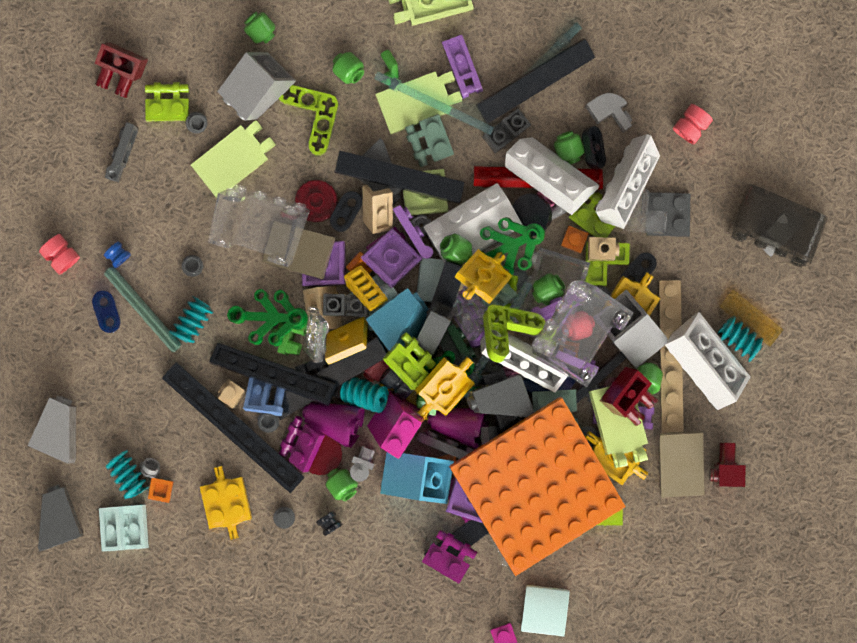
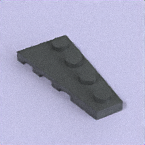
(448, 446)

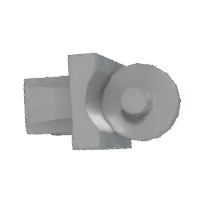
(360, 469)

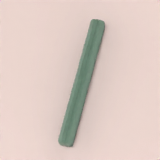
(142, 309)

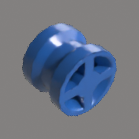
(117, 254)

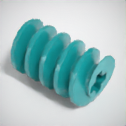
(192, 320)
(741, 338)
(364, 394)
(126, 475)

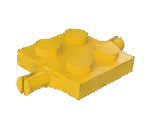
(483, 276)
(639, 291)
(444, 386)
(617, 474)
(226, 502)

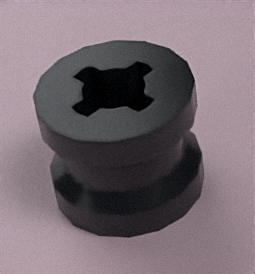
(329, 523)

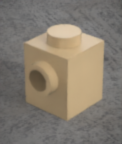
(602, 249)

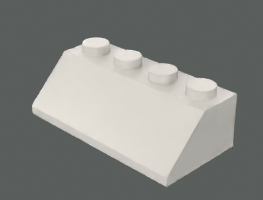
(549, 174)
(628, 182)
(471, 217)
(708, 361)

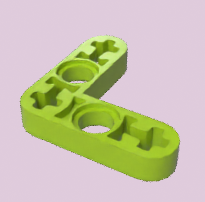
(317, 106)
(528, 323)

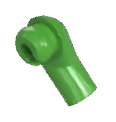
(391, 63)

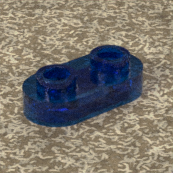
(105, 312)

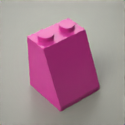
(395, 425)

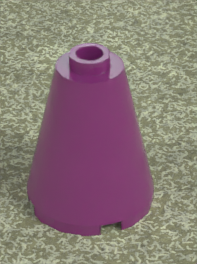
(336, 421)
(460, 425)

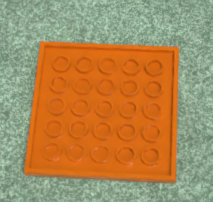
(537, 486)

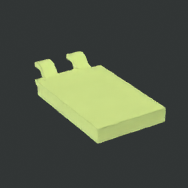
(428, 10)
(404, 110)
(232, 158)
(618, 432)

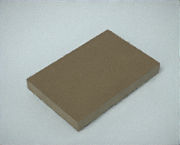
(311, 255)
(681, 464)

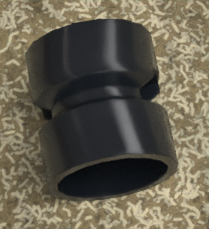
(392, 380)

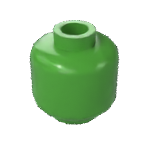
(259, 27)
(348, 67)
(569, 147)
(456, 249)
(548, 288)
(653, 374)
(341, 484)

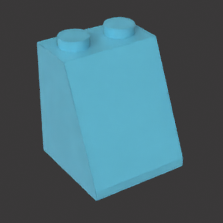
(399, 316)
(417, 478)

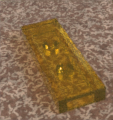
(744, 311)

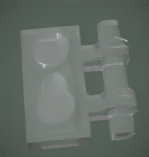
(468, 317)

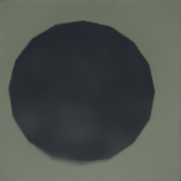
(533, 209)

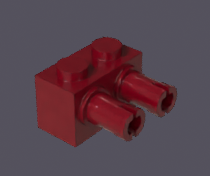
(121, 61)
(625, 394)
(726, 471)

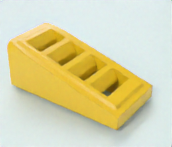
(357, 278)

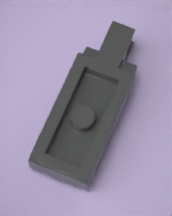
(122, 152)

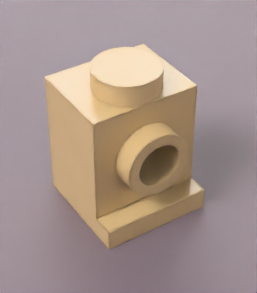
(230, 393)

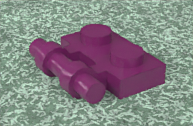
(306, 447)
(447, 563)

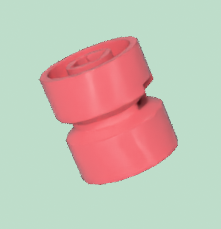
(691, 126)
(60, 255)

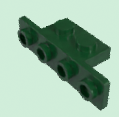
(453, 341)

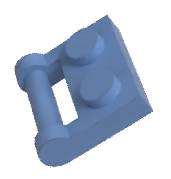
(258, 397)

